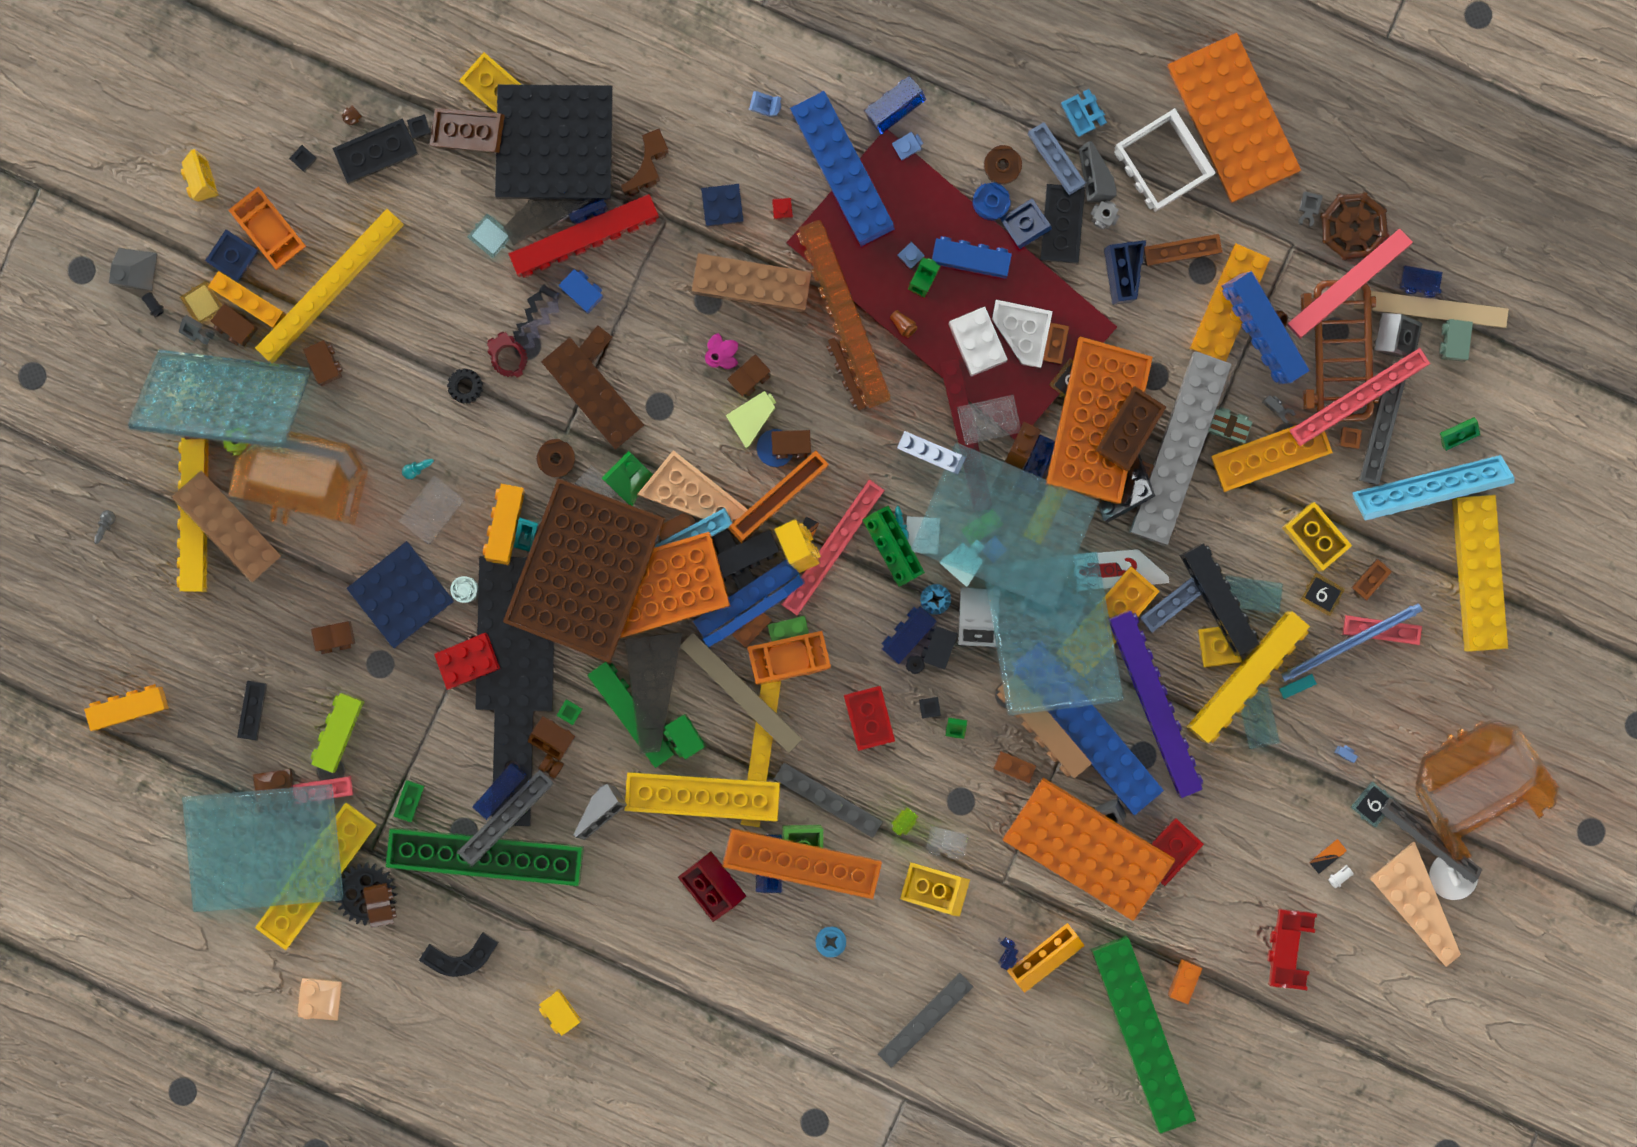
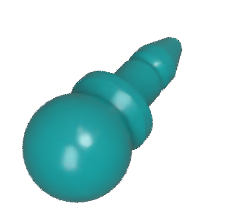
(411, 470)
(898, 513)

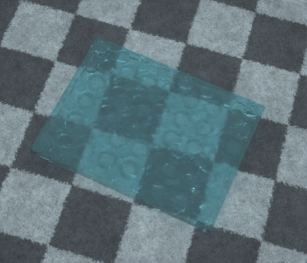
(220, 398)
(1005, 526)
(1058, 653)
(262, 848)

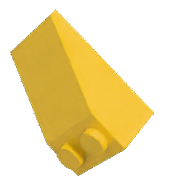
(199, 176)
(935, 889)

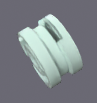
(464, 589)

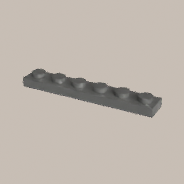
(1381, 435)
(828, 800)
(505, 818)
(1430, 839)
(925, 1019)

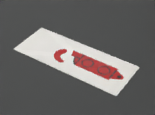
(1116, 563)

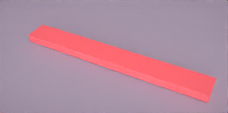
(1349, 283)
(1359, 397)
(834, 546)

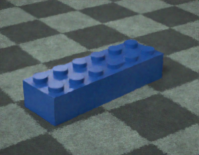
(1264, 328)

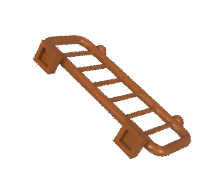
(1311, 398)

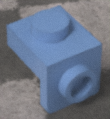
(765, 104)
(908, 145)

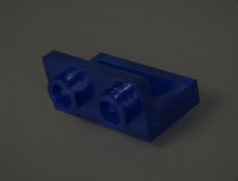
(594, 209)
(1421, 281)
(1008, 958)

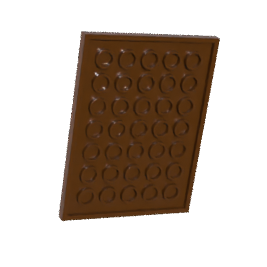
(584, 570)

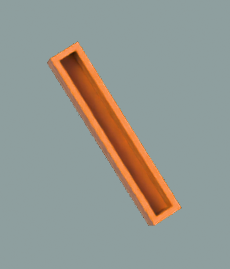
(778, 496)

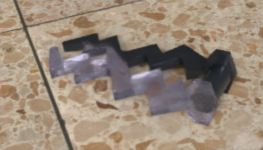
(533, 324)

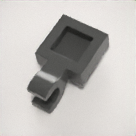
(193, 330)
(1274, 405)

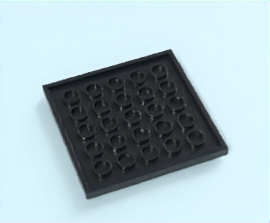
(555, 142)

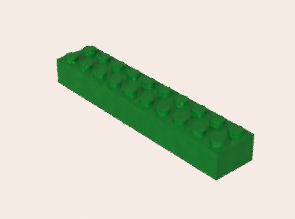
(504, 860)
(1143, 1034)

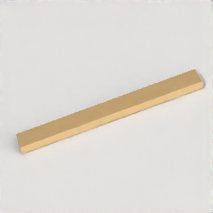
(1436, 309)

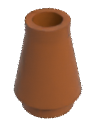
(904, 324)

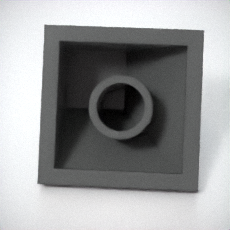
(133, 269)

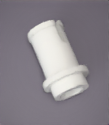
(1341, 876)

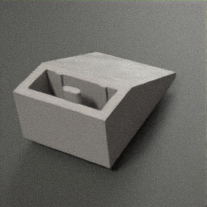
(975, 619)

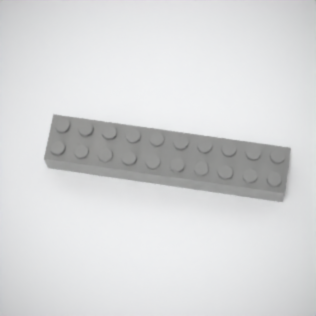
(1181, 447)

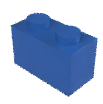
(581, 291)

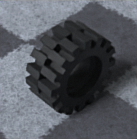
(476, 386)

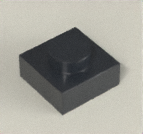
(419, 126)
(303, 158)
(929, 707)

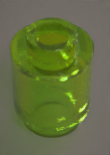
(904, 822)

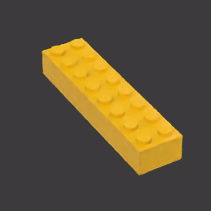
(1480, 573)
(1248, 677)

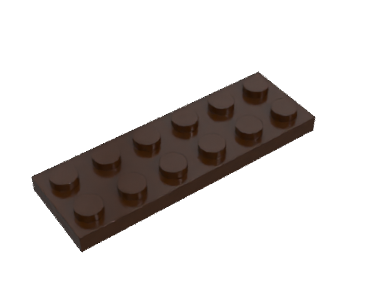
(592, 393)

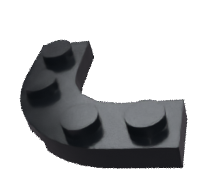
(460, 965)

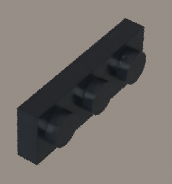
(252, 710)

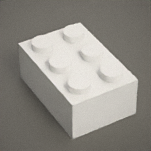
(977, 341)

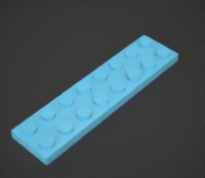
(1433, 487)

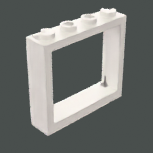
(1190, 144)

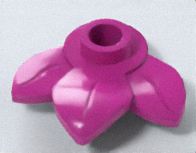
(723, 350)

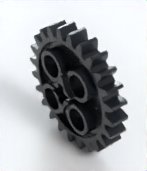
(354, 881)

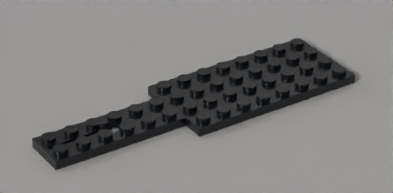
(524, 674)

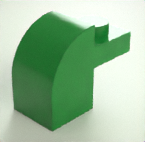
(924, 277)

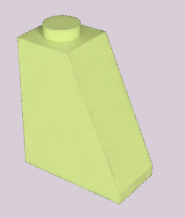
(751, 417)

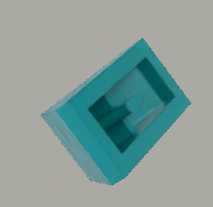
(525, 534)

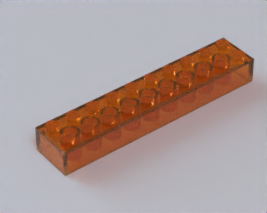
(845, 314)

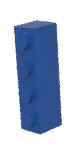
(971, 258)

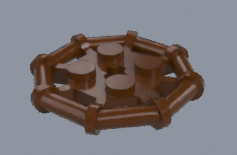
(1346, 218)

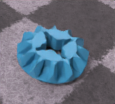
(927, 594)
(830, 951)

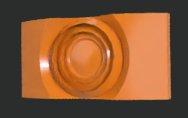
(267, 228)
(789, 658)

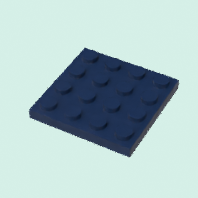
(400, 594)

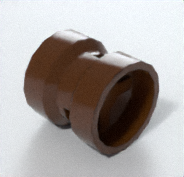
(546, 766)

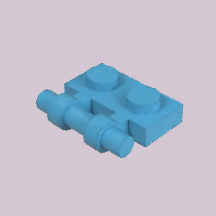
(1078, 115)

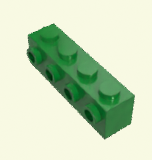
(893, 546)

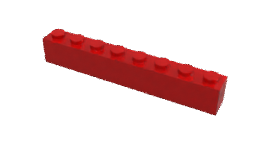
(584, 235)

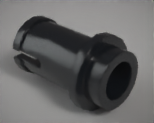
(153, 305)

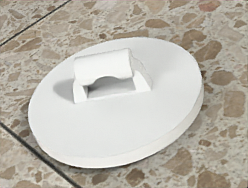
(1449, 882)

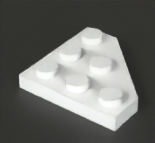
(1024, 330)

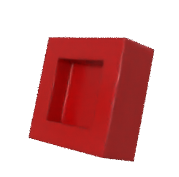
(782, 208)

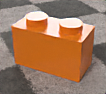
(1184, 981)

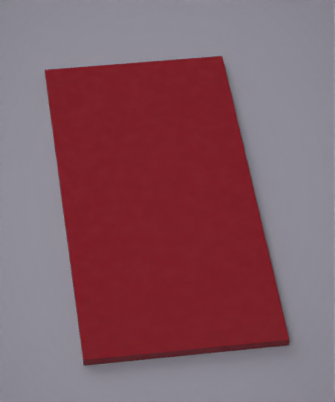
(925, 209)

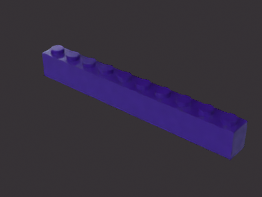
(1155, 704)

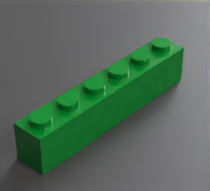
(621, 702)

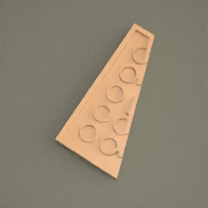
(688, 490)
(1411, 892)

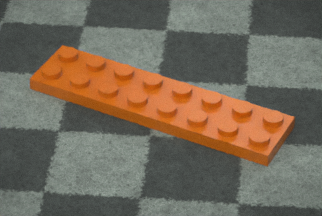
(802, 863)

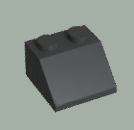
(1397, 335)

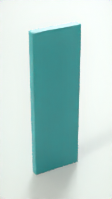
(1297, 686)

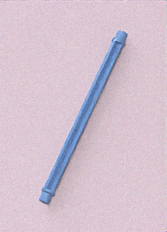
(1351, 642)

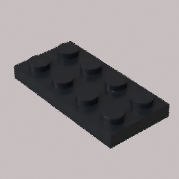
(375, 151)
(1065, 216)

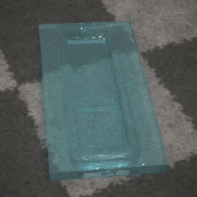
(1256, 594)
(1259, 720)

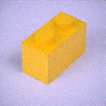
(559, 1012)

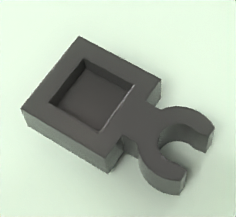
(1310, 205)

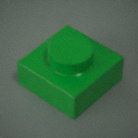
(569, 712)
(956, 728)

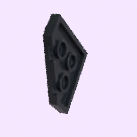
(1136, 492)

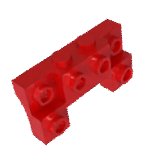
(1285, 948)

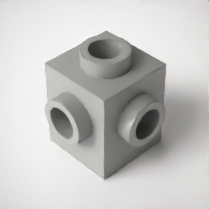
(1100, 220)

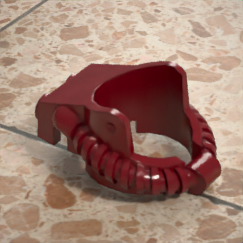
(501, 342)

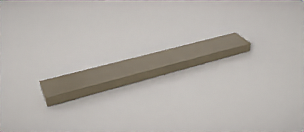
(741, 692)

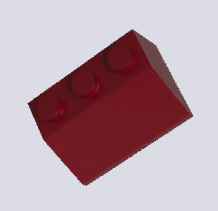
(712, 886)

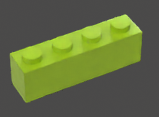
(337, 732)

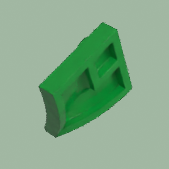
(627, 477)

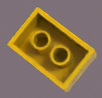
(1316, 536)
(797, 545)

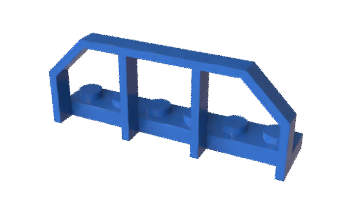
(745, 598)

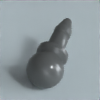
(106, 519)

